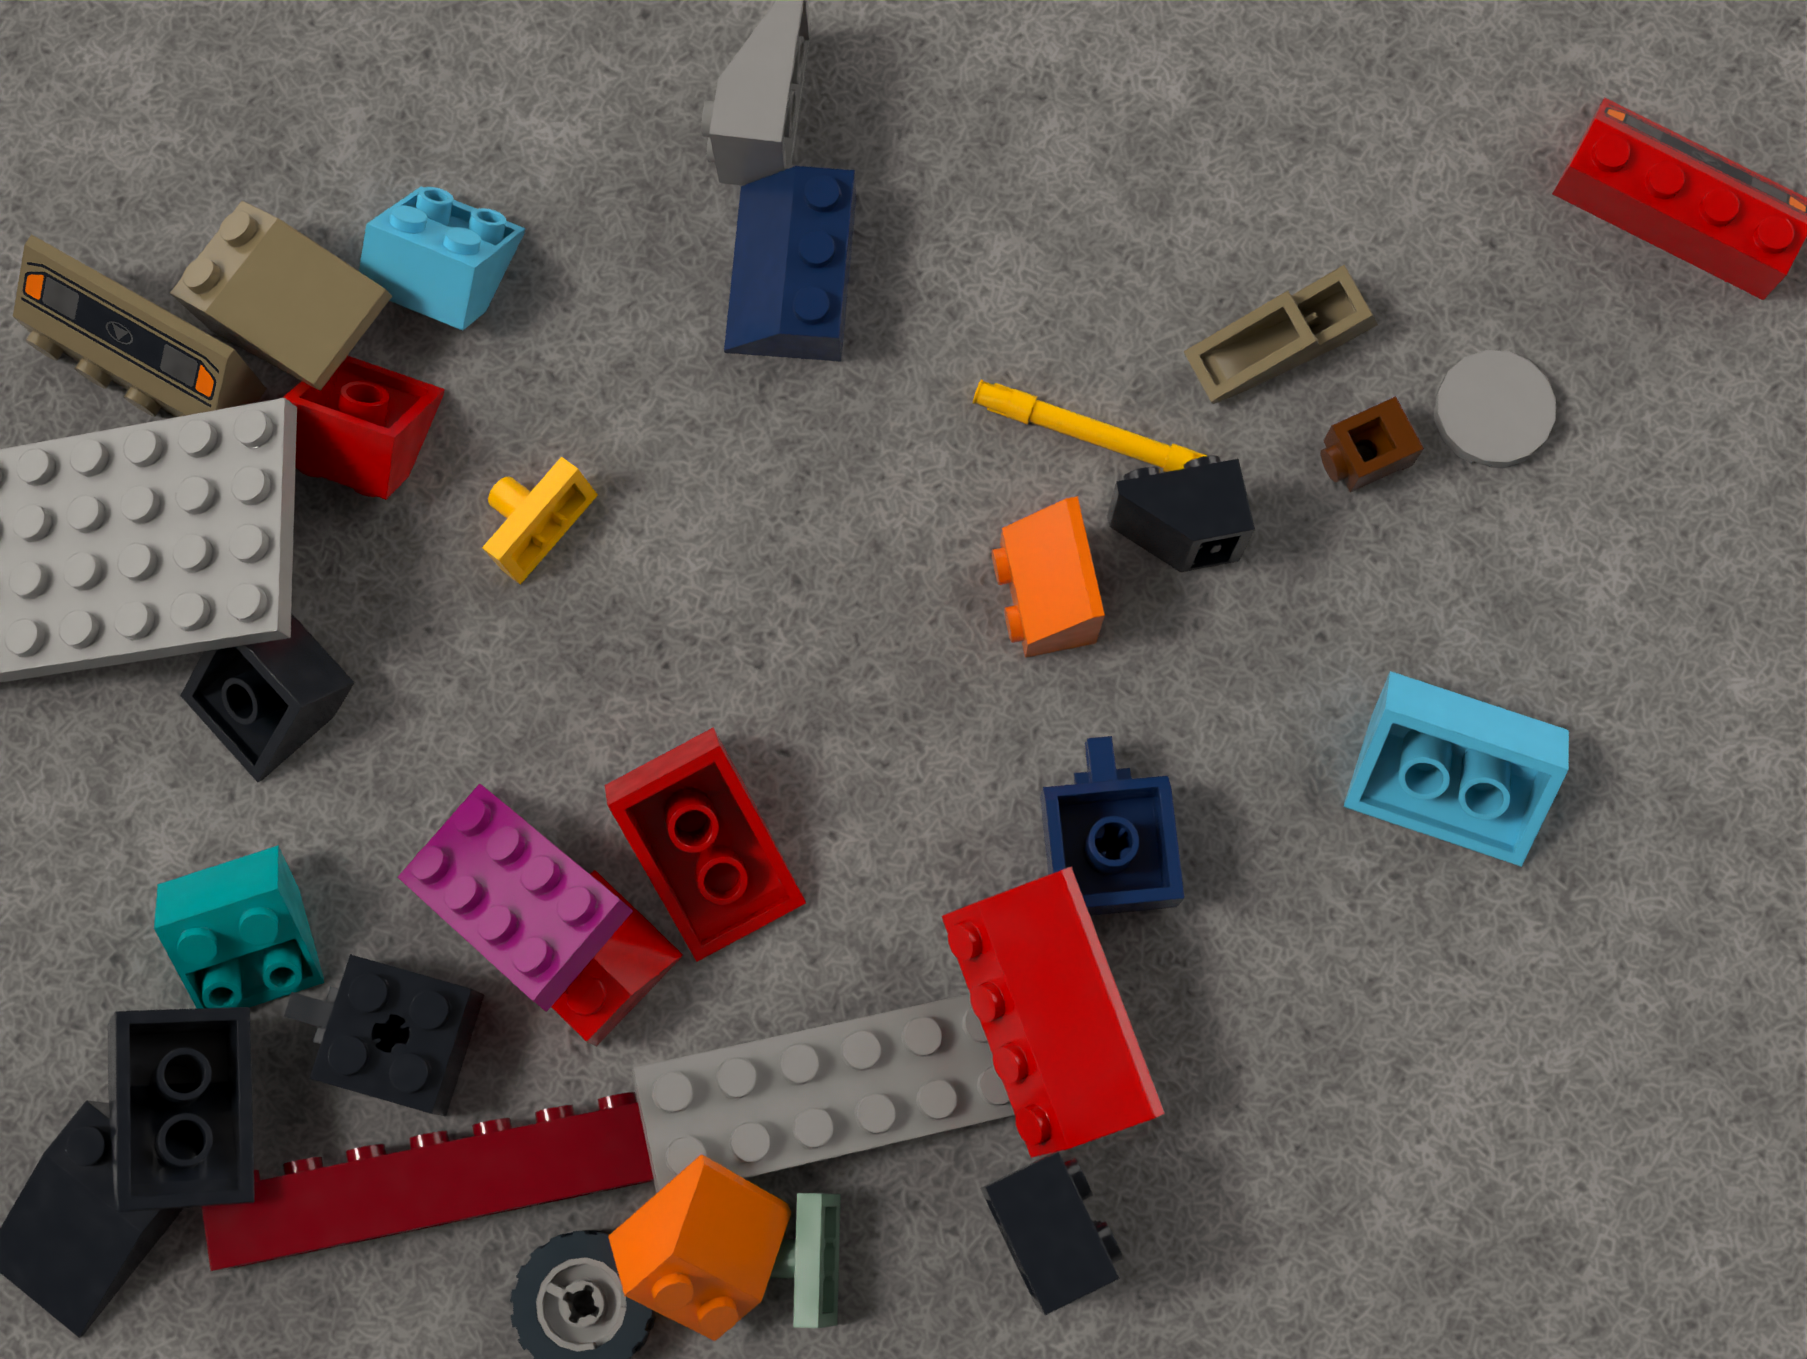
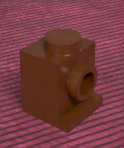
(1381, 429)

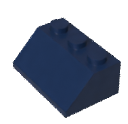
(792, 264)

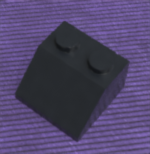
(267, 696)

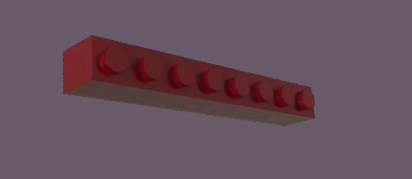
(432, 1183)

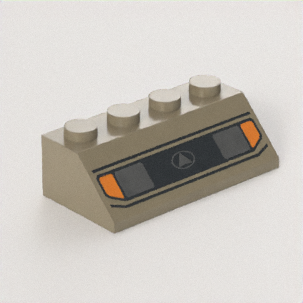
(126, 338)

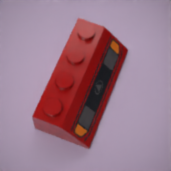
(1685, 199)

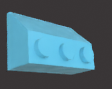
(1458, 769)

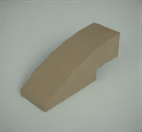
(1281, 336)

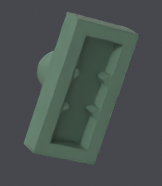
(813, 1260)

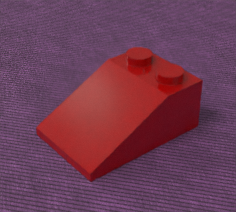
(703, 844)

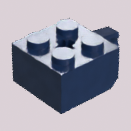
(1135, 811)

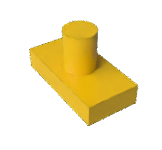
(535, 517)

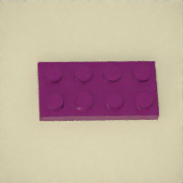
(514, 896)

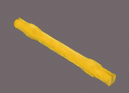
(1026, 408)

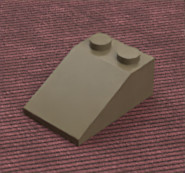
(280, 295)

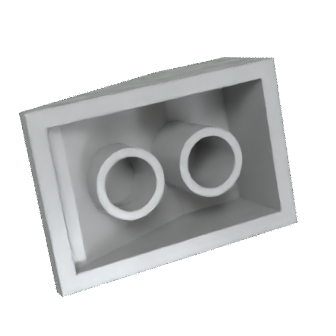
(759, 98)

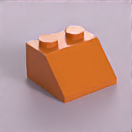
(1049, 580)
(701, 1248)

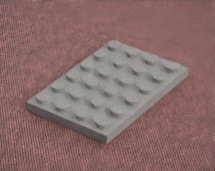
(147, 540)

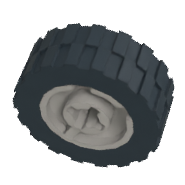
(546, 1296)

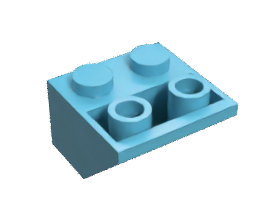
(439, 255)

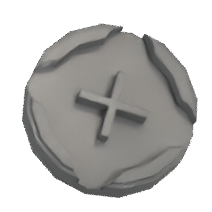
(1495, 408)

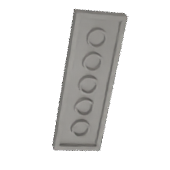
(821, 1092)

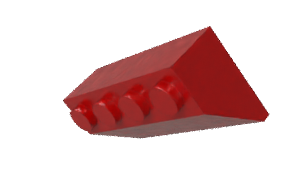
(1052, 1014)

